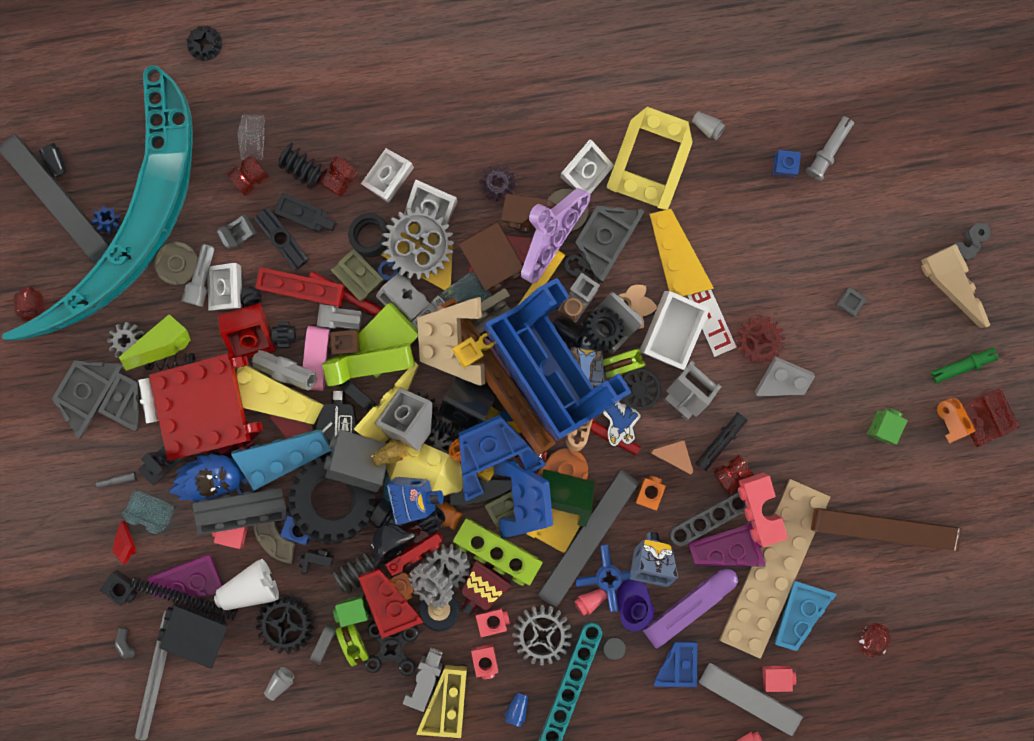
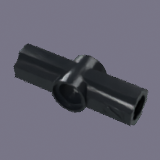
(290, 249)

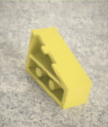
(446, 705)

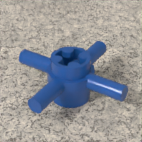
(601, 573)

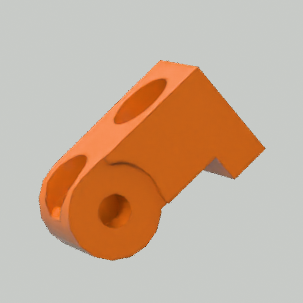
(955, 419)

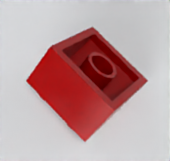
(246, 331)

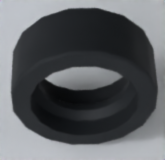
(356, 226)

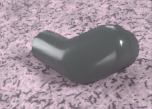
(121, 644)

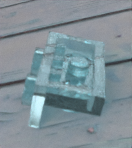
(466, 289)
(148, 511)

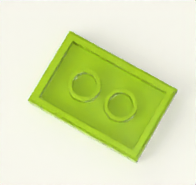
(387, 329)

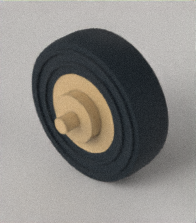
(439, 618)

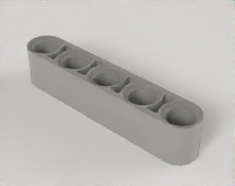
(751, 699)

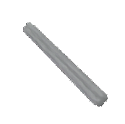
(151, 690)

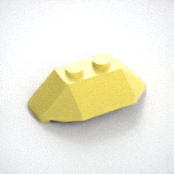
(429, 464)

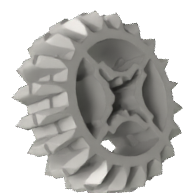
(553, 651)

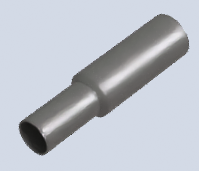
(117, 480)

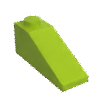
(160, 342)

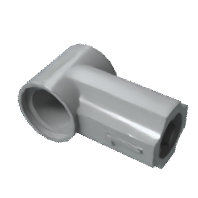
(334, 317)

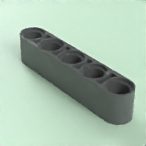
(709, 521)

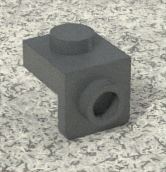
(237, 232)

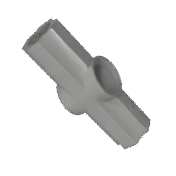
(284, 370)

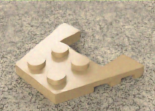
(441, 333)

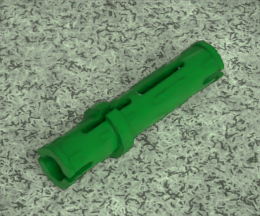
(974, 361)

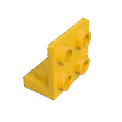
(561, 532)

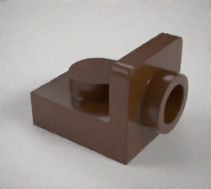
(344, 342)

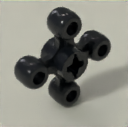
(398, 656)

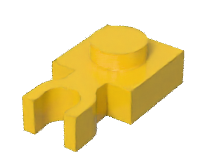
(470, 351)

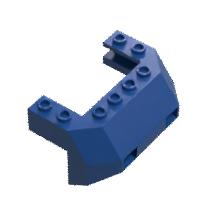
(546, 367)

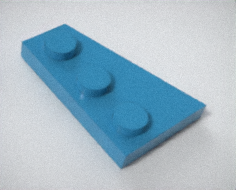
(800, 614)

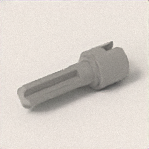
(195, 291)

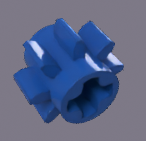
(108, 225)

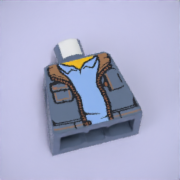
(590, 362)

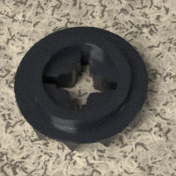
(209, 51)

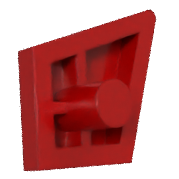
(123, 544)

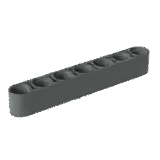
(54, 197)
(588, 538)

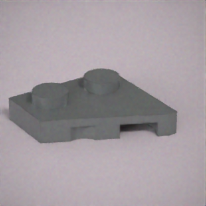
(123, 402)

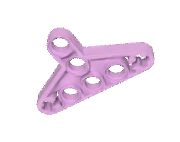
(551, 231)

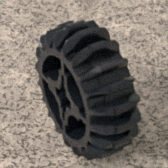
(276, 622)

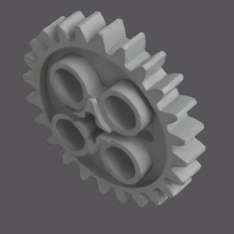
(408, 261)

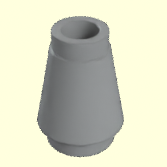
(709, 125)
(279, 683)

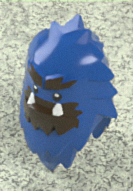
(207, 478)

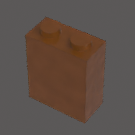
(492, 256)

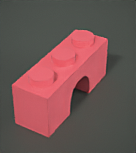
(755, 491)

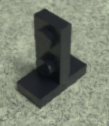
(157, 465)

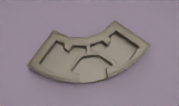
(276, 546)

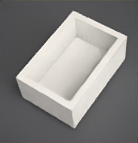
(674, 330)

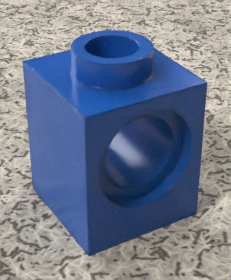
(786, 164)
(289, 533)

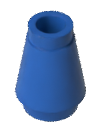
(517, 710)

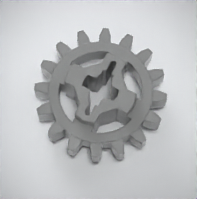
(455, 561)
(431, 585)

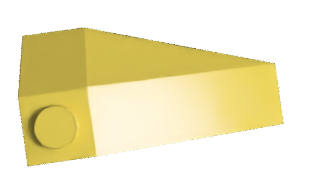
(367, 425)

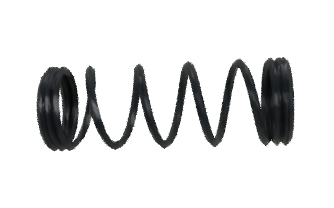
(191, 360)

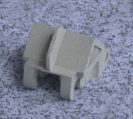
(688, 397)

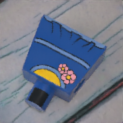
(412, 499)

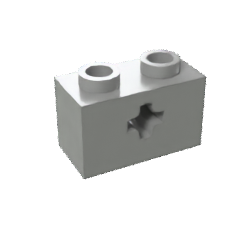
(399, 288)

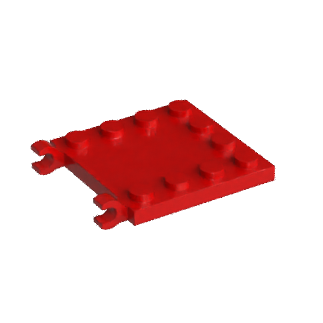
(201, 406)

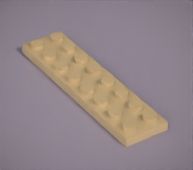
(769, 586)

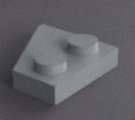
(784, 379)

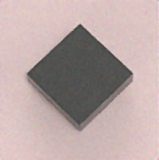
(851, 301)

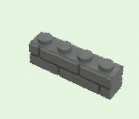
(239, 511)

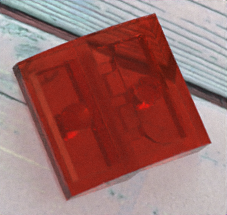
(990, 417)

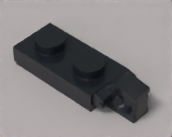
(303, 213)

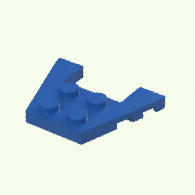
(489, 445)
(530, 500)

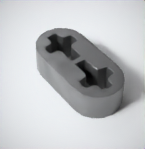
(323, 643)

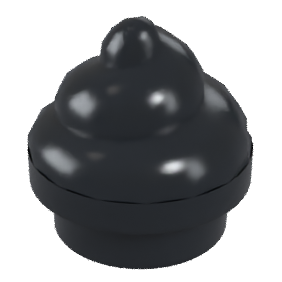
(250, 296)

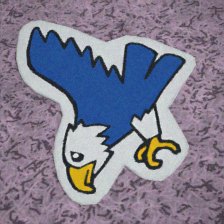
(621, 422)

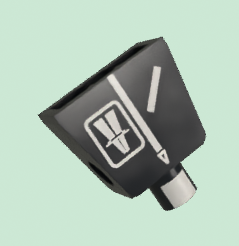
(337, 416)

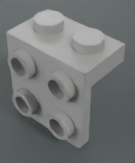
(630, 318)

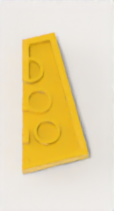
(679, 262)

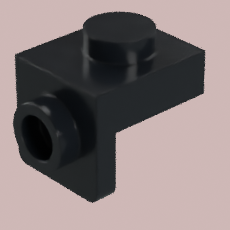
(319, 557)

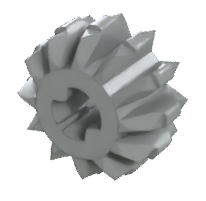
(121, 334)

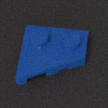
(679, 666)

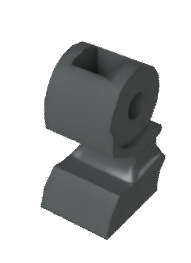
(973, 236)

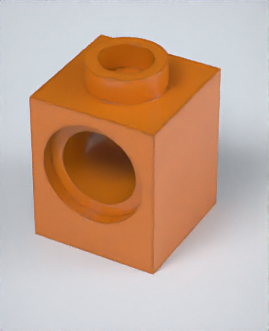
(653, 502)

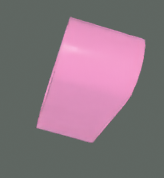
(316, 353)

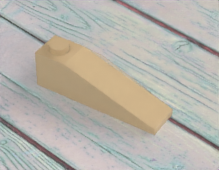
(948, 272)

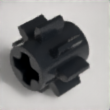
(284, 334)
(433, 521)

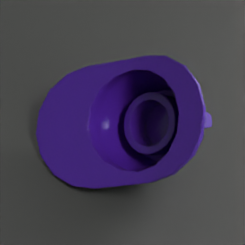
(634, 605)

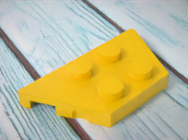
(443, 276)

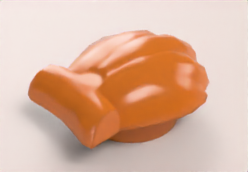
(451, 515)

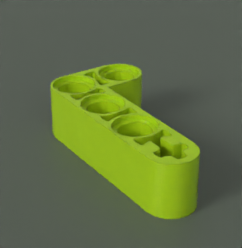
(367, 362)

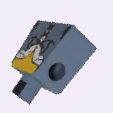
(653, 562)

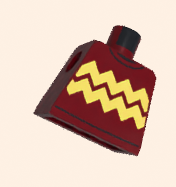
(483, 588)

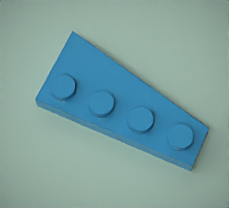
(272, 460)

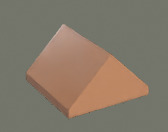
(674, 454)

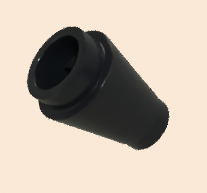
(53, 159)
(568, 331)

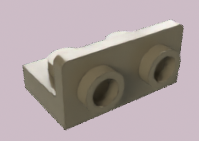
(492, 308)

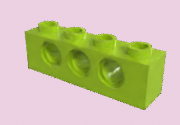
(530, 563)

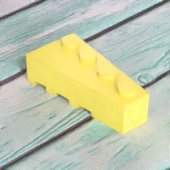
(274, 398)

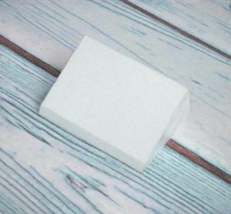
(587, 168)
(387, 175)
(433, 199)
(224, 287)

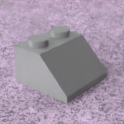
(407, 419)

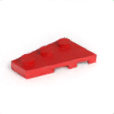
(387, 604)

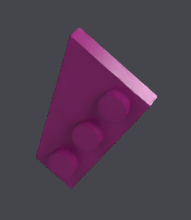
(728, 549)
(192, 577)

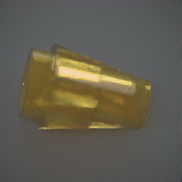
(390, 453)

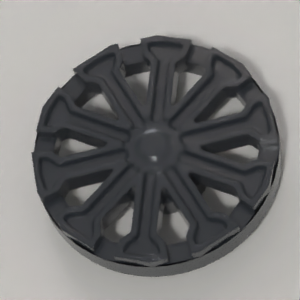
(641, 389)

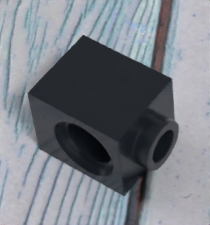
(110, 588)

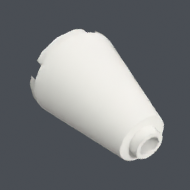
(248, 588)

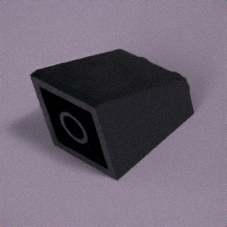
(467, 403)
(192, 634)

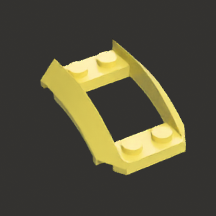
(641, 187)

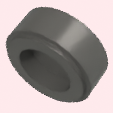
(614, 648)

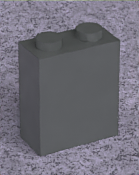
(352, 461)

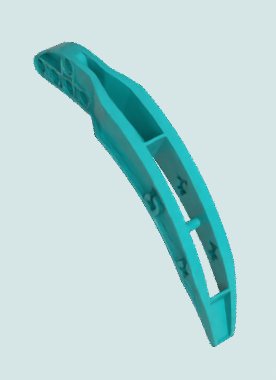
(149, 219)

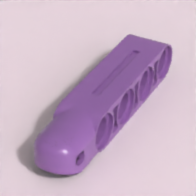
(690, 607)

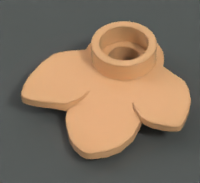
(637, 301)

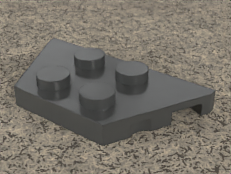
(605, 237)
(84, 392)

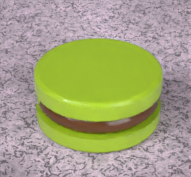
(623, 363)
(352, 644)

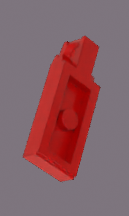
(414, 552)

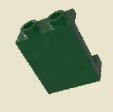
(570, 494)

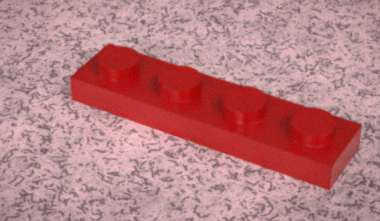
(300, 287)

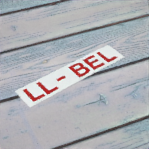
(714, 325)

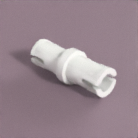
(148, 400)

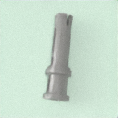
(825, 157)

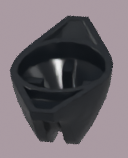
(390, 541)

